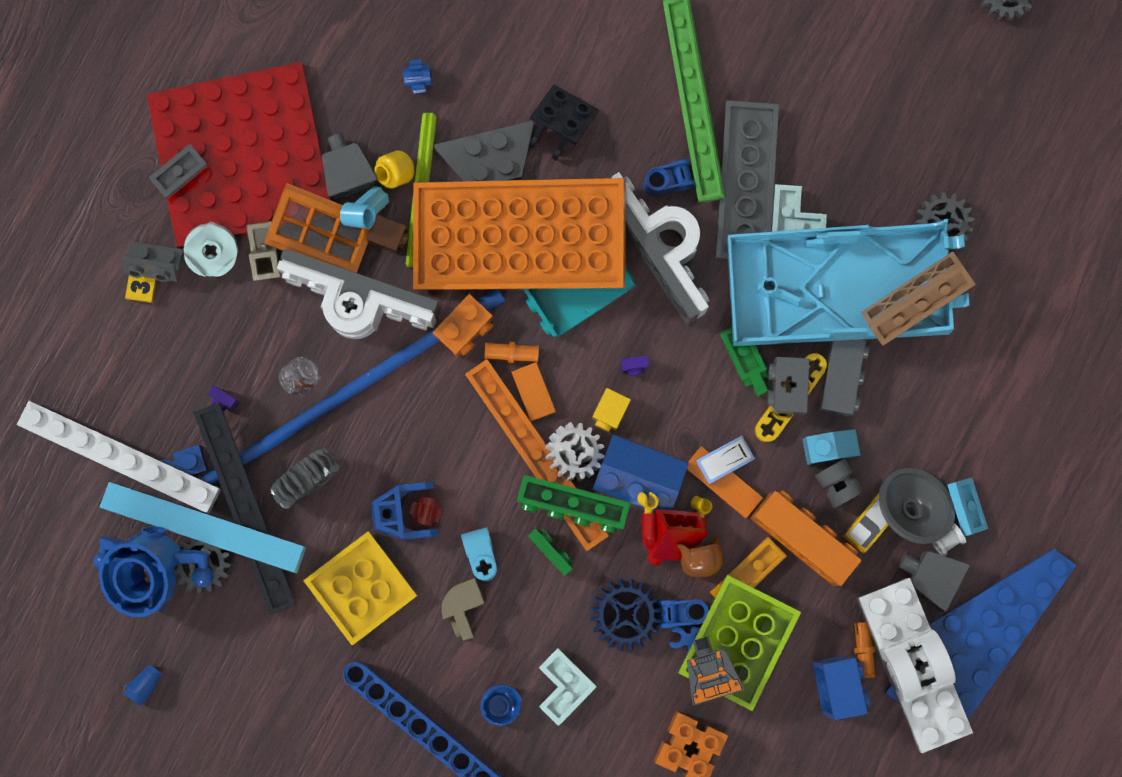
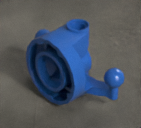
(123, 574)

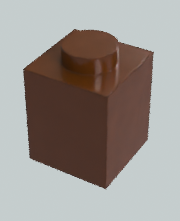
(388, 235)

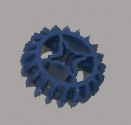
(642, 631)

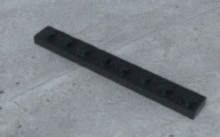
(241, 500)

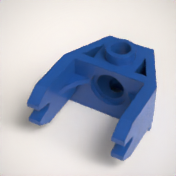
(391, 502)

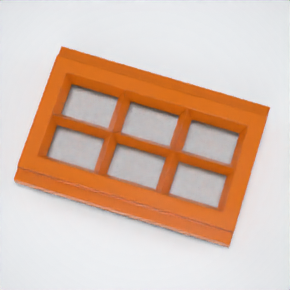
(314, 229)

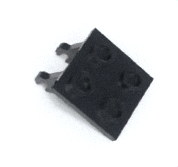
(564, 115)

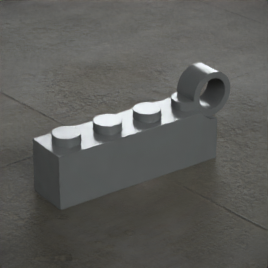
(843, 377)

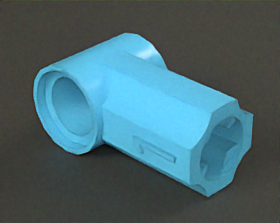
(364, 210)

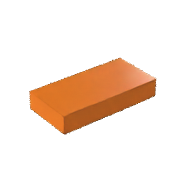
(533, 392)

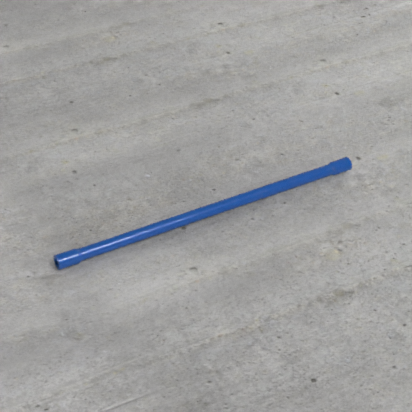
(488, 301)

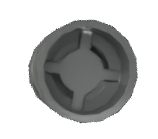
(835, 473)

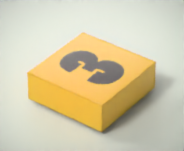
(141, 289)

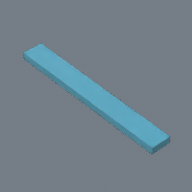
(203, 527)

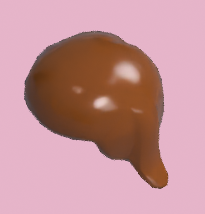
(703, 560)

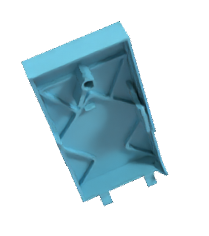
(821, 279)

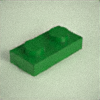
(559, 559)

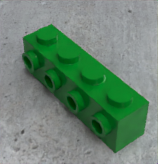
(572, 502)

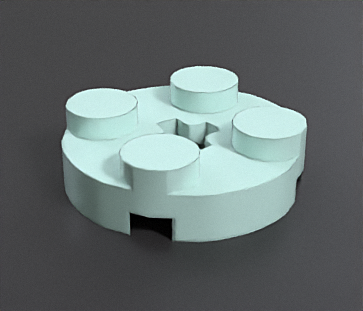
(213, 235)

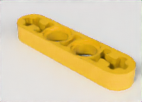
(776, 429)

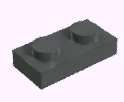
(178, 171)

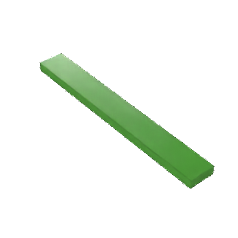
(694, 100)

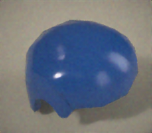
(500, 705)

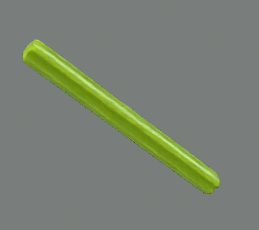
(423, 168)

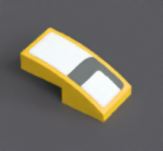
(867, 527)

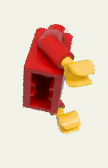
(668, 528)

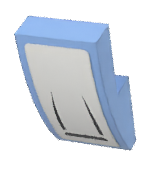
(725, 459)

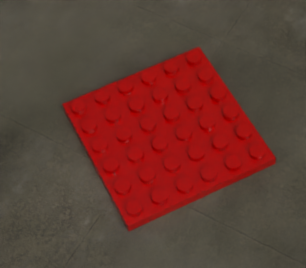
(251, 134)

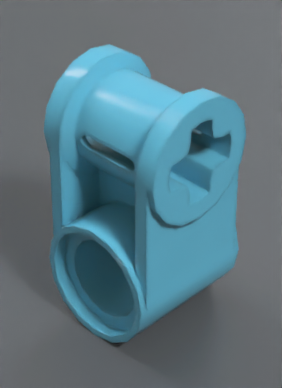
(480, 549)

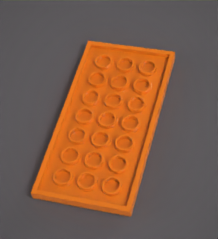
(519, 234)

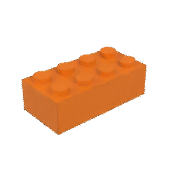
(805, 538)

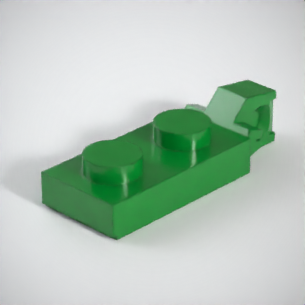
(747, 363)

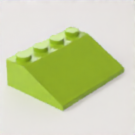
(750, 631)

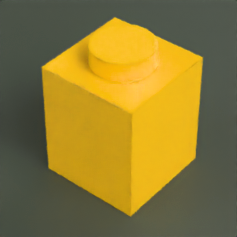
(610, 410)

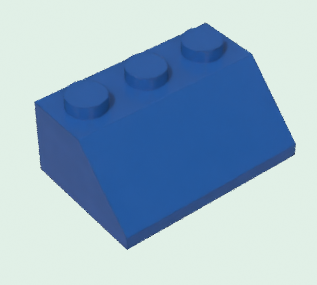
(636, 469)

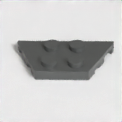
(490, 154)

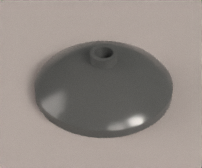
(924, 498)

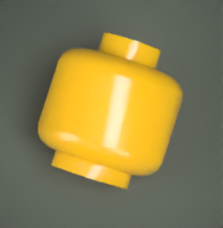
(394, 169)

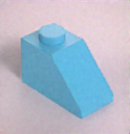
(831, 446)

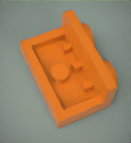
(464, 326)

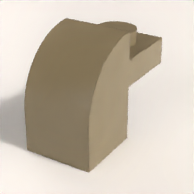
(262, 257)
(457, 601)

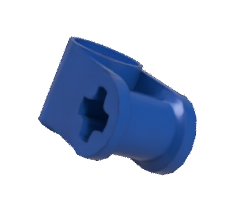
(674, 176)
(679, 613)

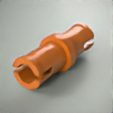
(511, 352)
(865, 649)

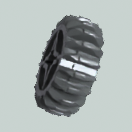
(305, 478)

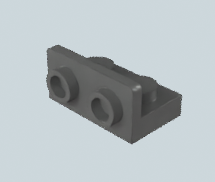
(153, 262)

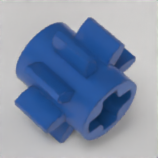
(417, 76)

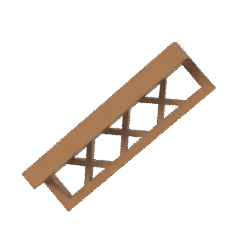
(918, 300)

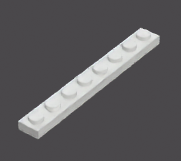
(119, 457)

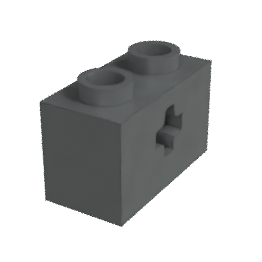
(797, 372)

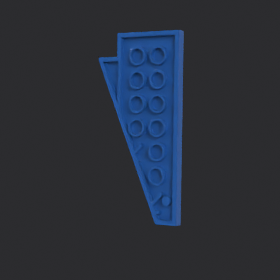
(994, 623)

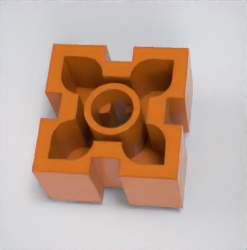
(684, 732)

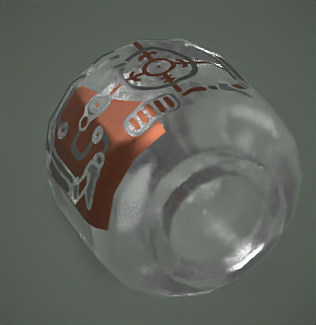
(299, 376)

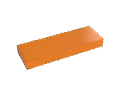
(728, 488)

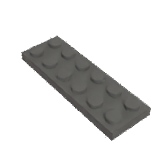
(747, 170)

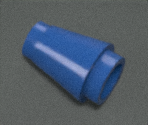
(142, 685)

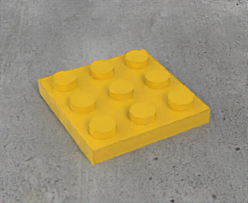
(360, 588)

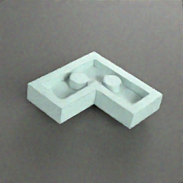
(787, 213)
(571, 689)

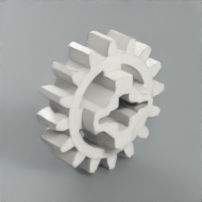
(565, 458)

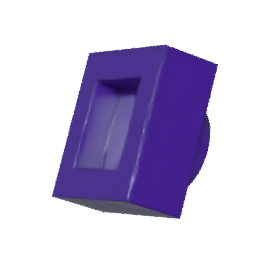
(634, 366)
(224, 399)

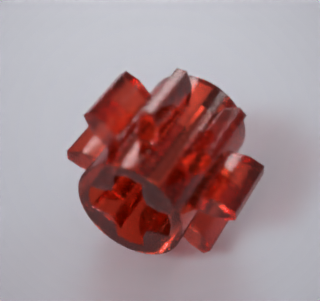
(425, 511)

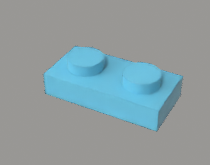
(967, 506)

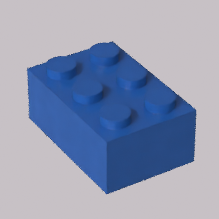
(841, 687)

